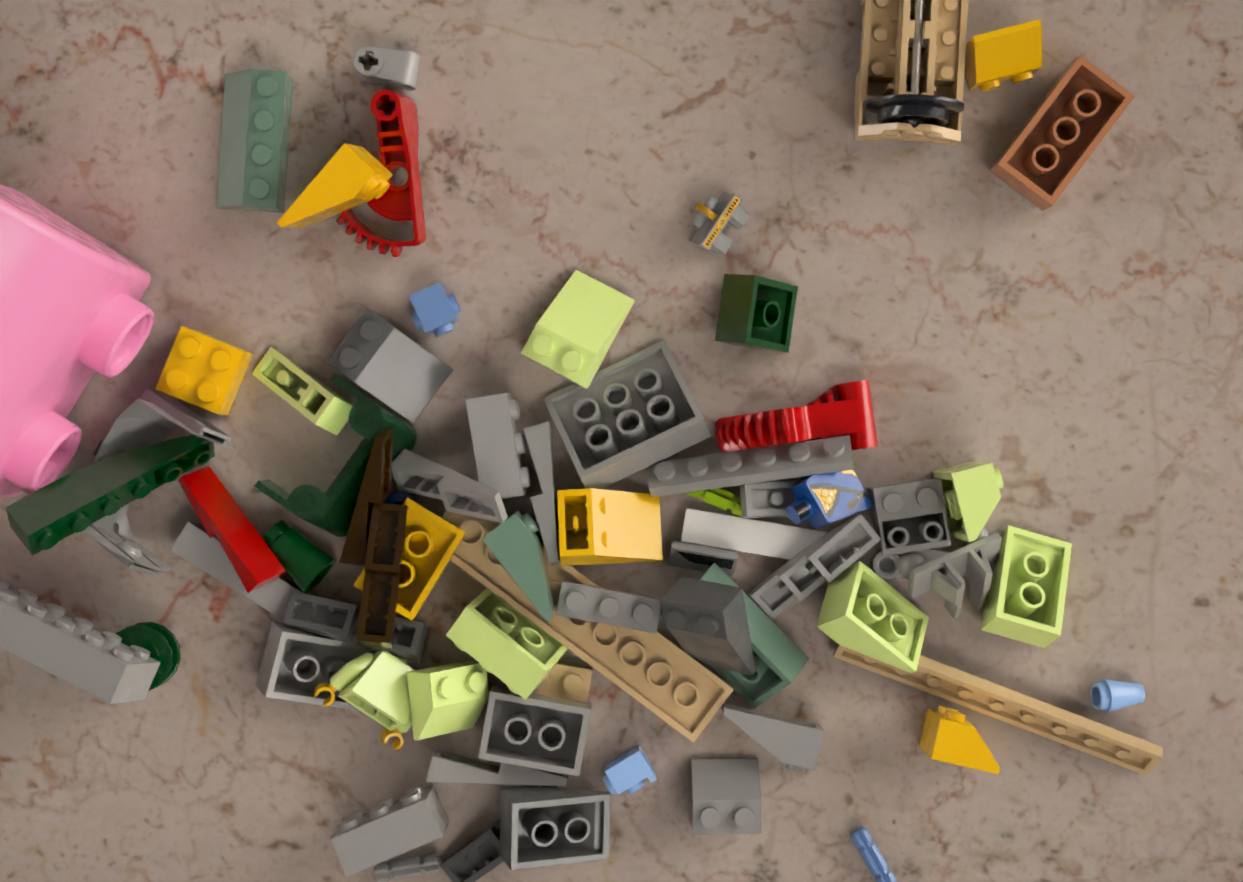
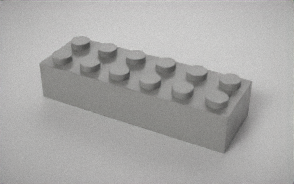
(73, 648)

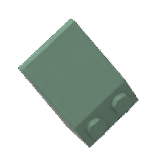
(521, 554)

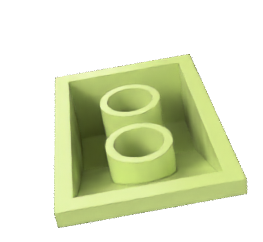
(578, 328)
(1028, 588)
(873, 618)

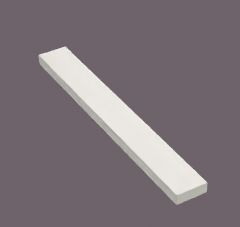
(767, 537)

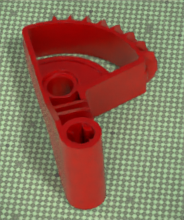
(397, 148)
(835, 413)

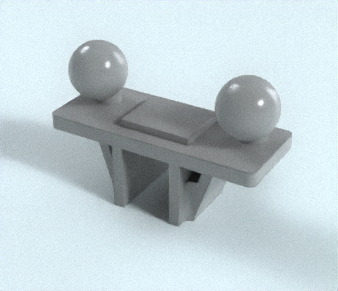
(946, 572)

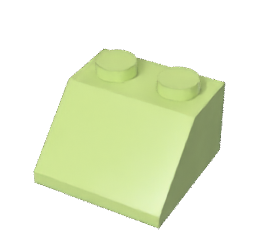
(446, 698)

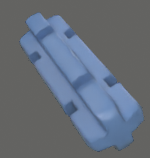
(872, 855)

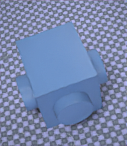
(434, 310)

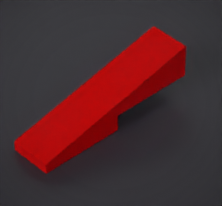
(225, 520)

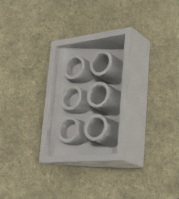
(627, 417)

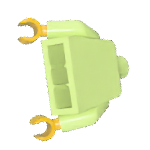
(378, 689)

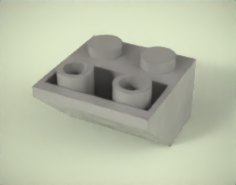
(910, 516)

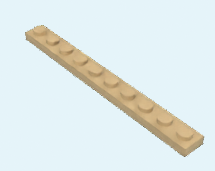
(1018, 710)

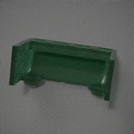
(336, 506)

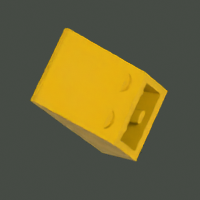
(608, 527)

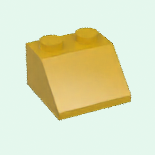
(1004, 56)
(955, 740)

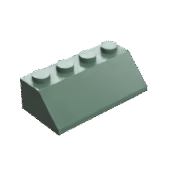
(255, 141)
(774, 654)

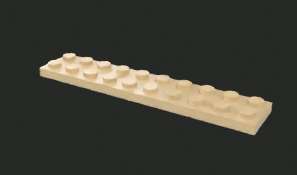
(635, 660)

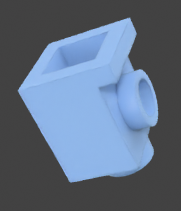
(628, 772)

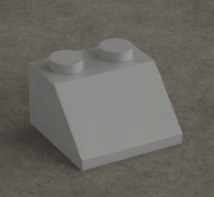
(725, 796)

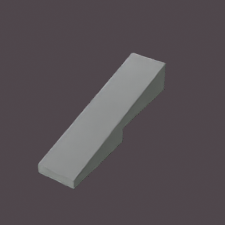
(459, 493)
(545, 505)
(209, 556)
(458, 769)

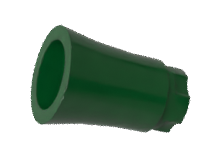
(298, 556)

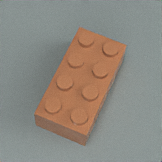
(1062, 133)

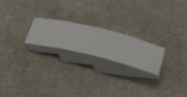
(815, 565)

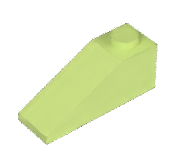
(303, 391)

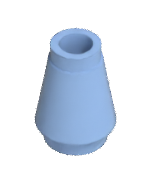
(1115, 695)

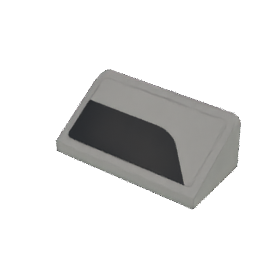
(701, 557)

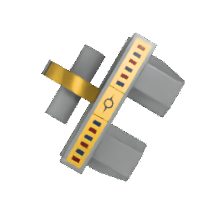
(712, 219)

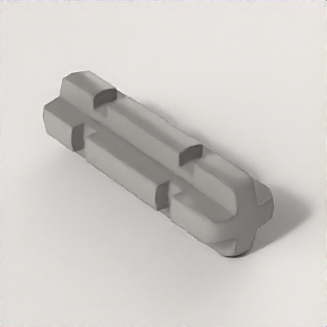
(407, 867)

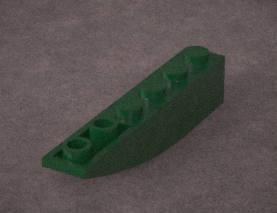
(102, 489)

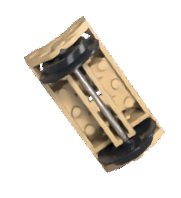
(912, 84)

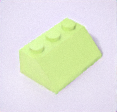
(969, 497)
(506, 643)

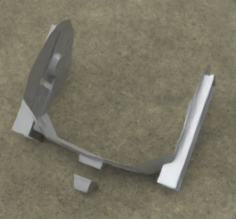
(143, 424)

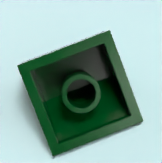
(756, 312)

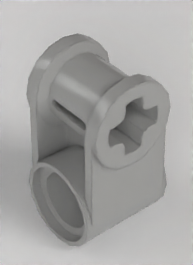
(393, 67)

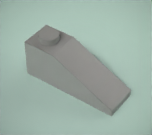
(785, 738)

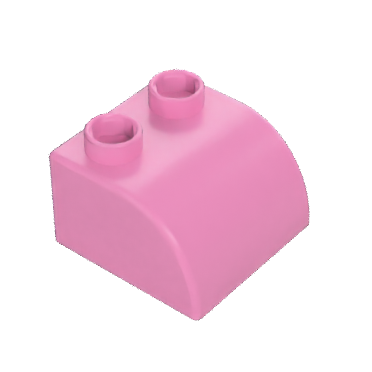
(63, 317)

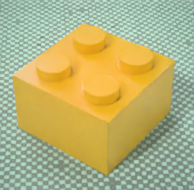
(204, 371)

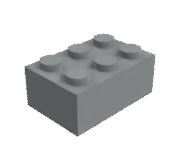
(498, 444)
(535, 731)
(389, 829)

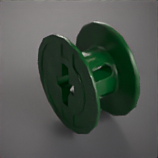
(160, 643)

